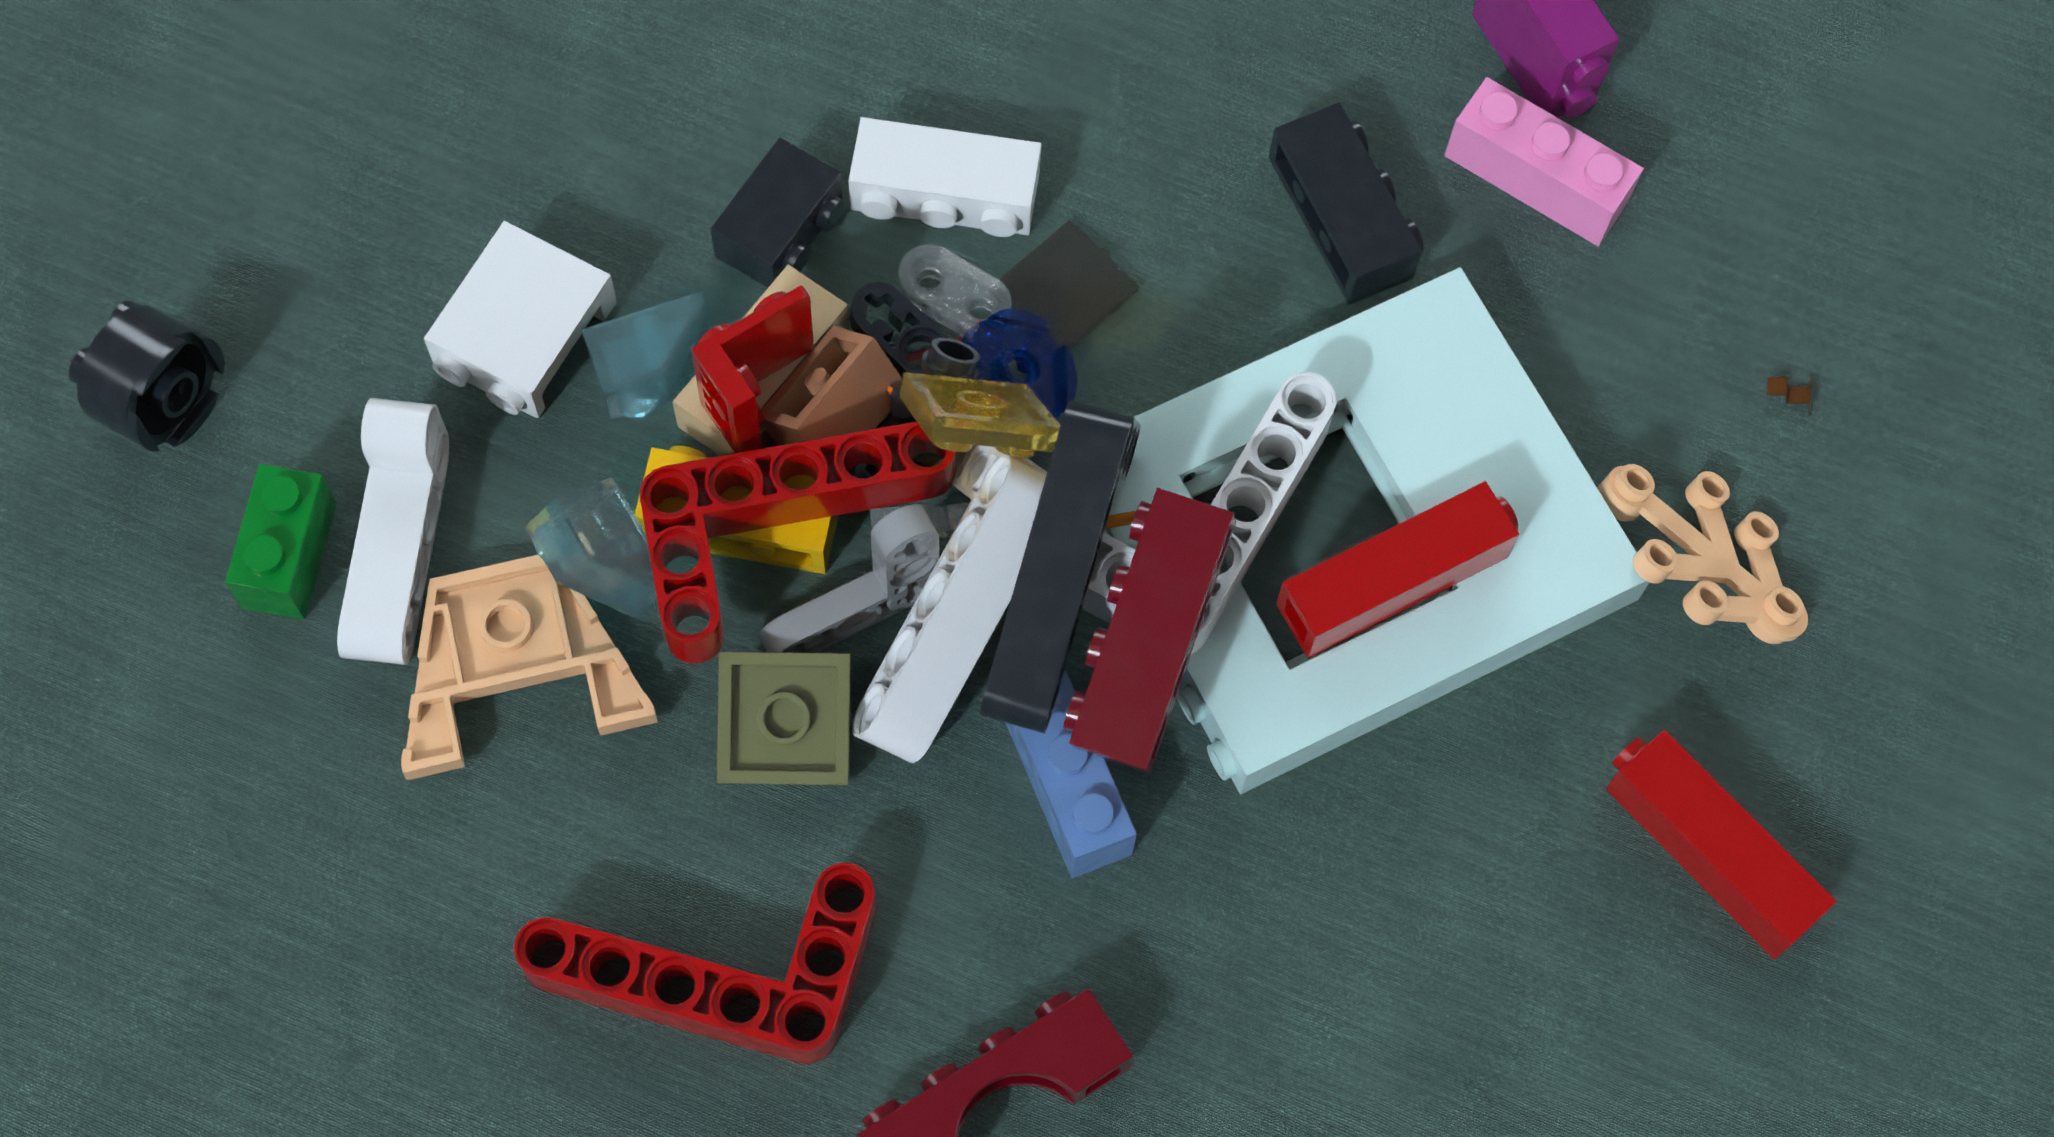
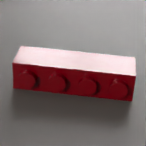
(1151, 629)

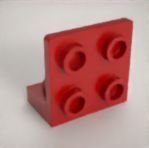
(739, 355)

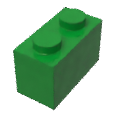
(281, 541)

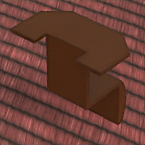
(1793, 394)

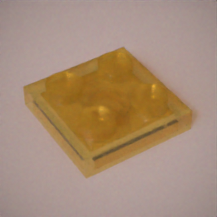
(980, 413)

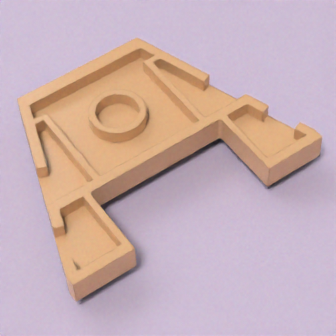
(503, 633)

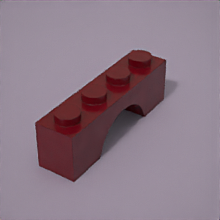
(1064, 1051)

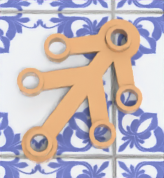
(1763, 603)

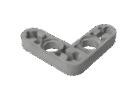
(902, 559)

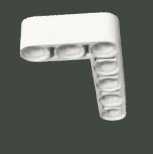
(1246, 485)
(955, 606)

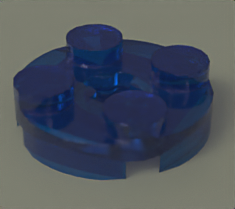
(1024, 338)

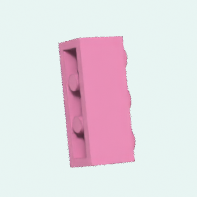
(1542, 161)

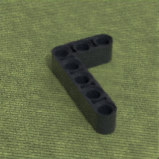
(1058, 563)

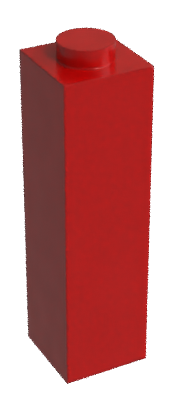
(1398, 568)
(1718, 842)

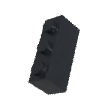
(1346, 202)

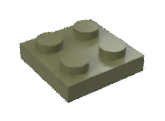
(784, 718)

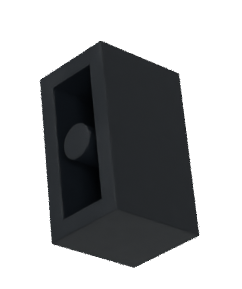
(778, 214)

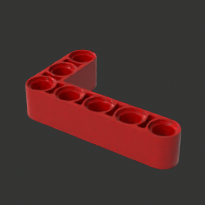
(768, 506)
(715, 983)

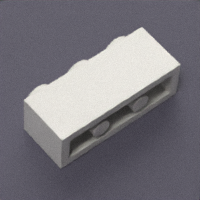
(944, 177)

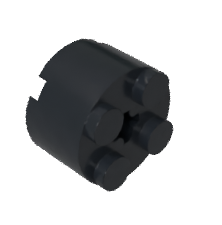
(147, 376)

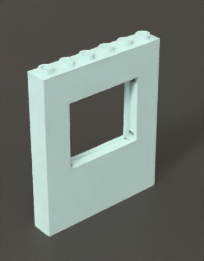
(1432, 416)

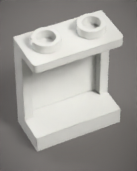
(517, 319)

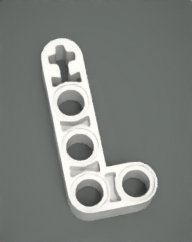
(395, 530)

